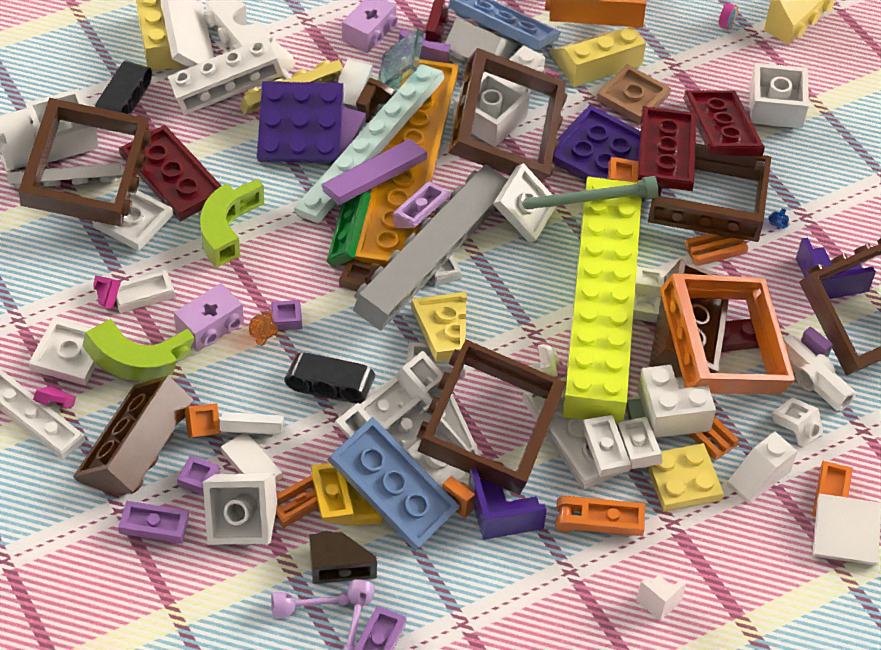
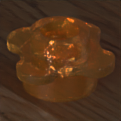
(262, 327)

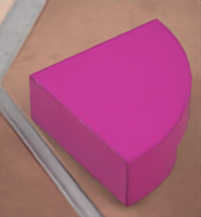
(106, 290)
(53, 394)

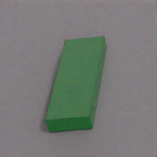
(348, 230)

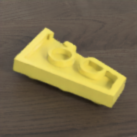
(442, 322)

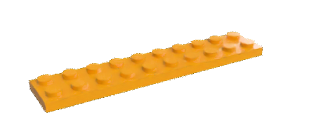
(426, 129)

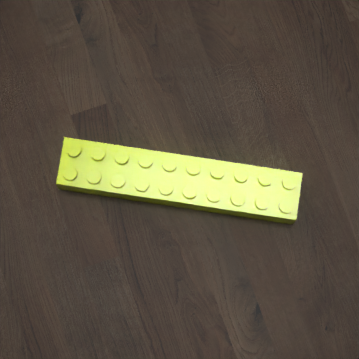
(603, 306)

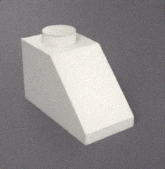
(763, 467)

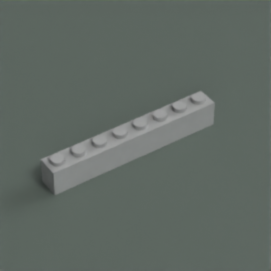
(429, 249)

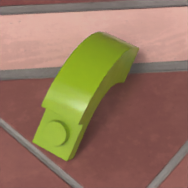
(217, 214)
(132, 360)

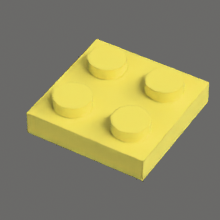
(685, 478)

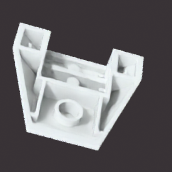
(402, 408)

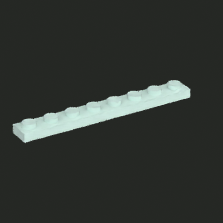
(373, 137)

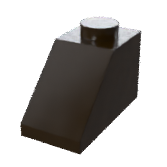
(339, 559)

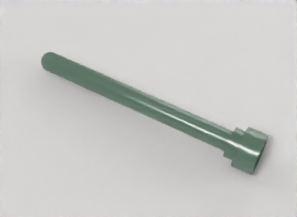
(644, 188)

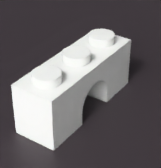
(230, 23)

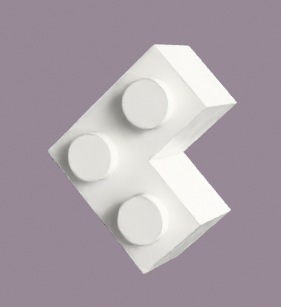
(673, 409)

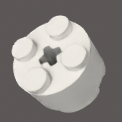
(16, 138)

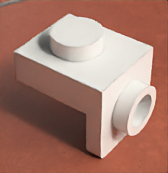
(549, 360)

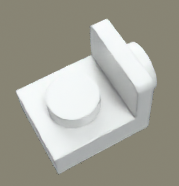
(799, 418)

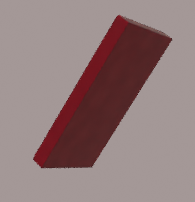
(723, 123)
(667, 147)
(174, 174)

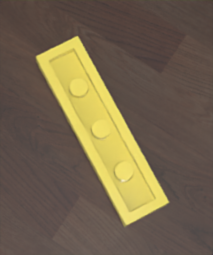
(323, 73)

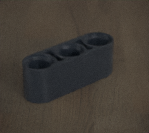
(125, 88)
(329, 378)

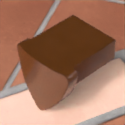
(372, 95)
(356, 274)

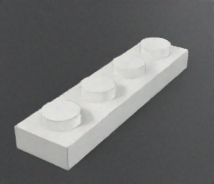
(77, 174)

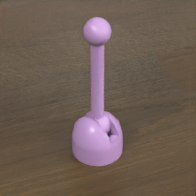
(360, 594)
(284, 604)

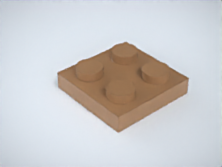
(631, 91)

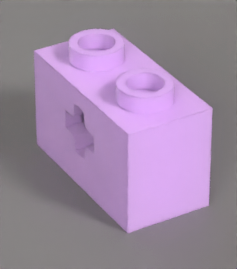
(369, 24)
(210, 316)

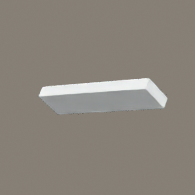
(38, 418)

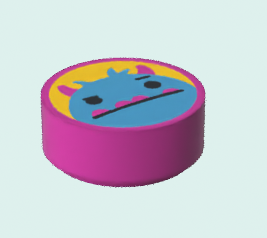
(728, 16)

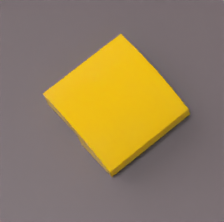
(339, 500)

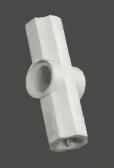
(818, 374)

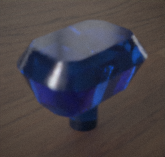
(779, 219)

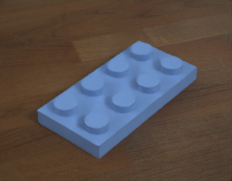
(506, 21)
(393, 483)

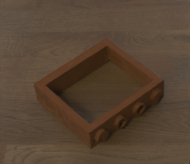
(498, 159)
(73, 205)
(714, 218)
(826, 313)
(512, 373)

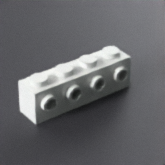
(225, 75)

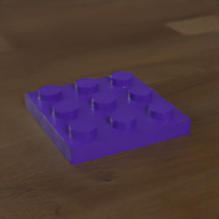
(300, 122)
(592, 141)

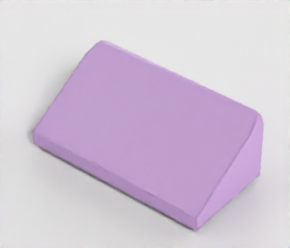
(419, 206)

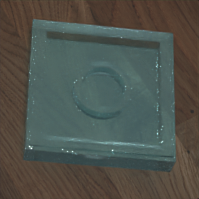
(401, 59)

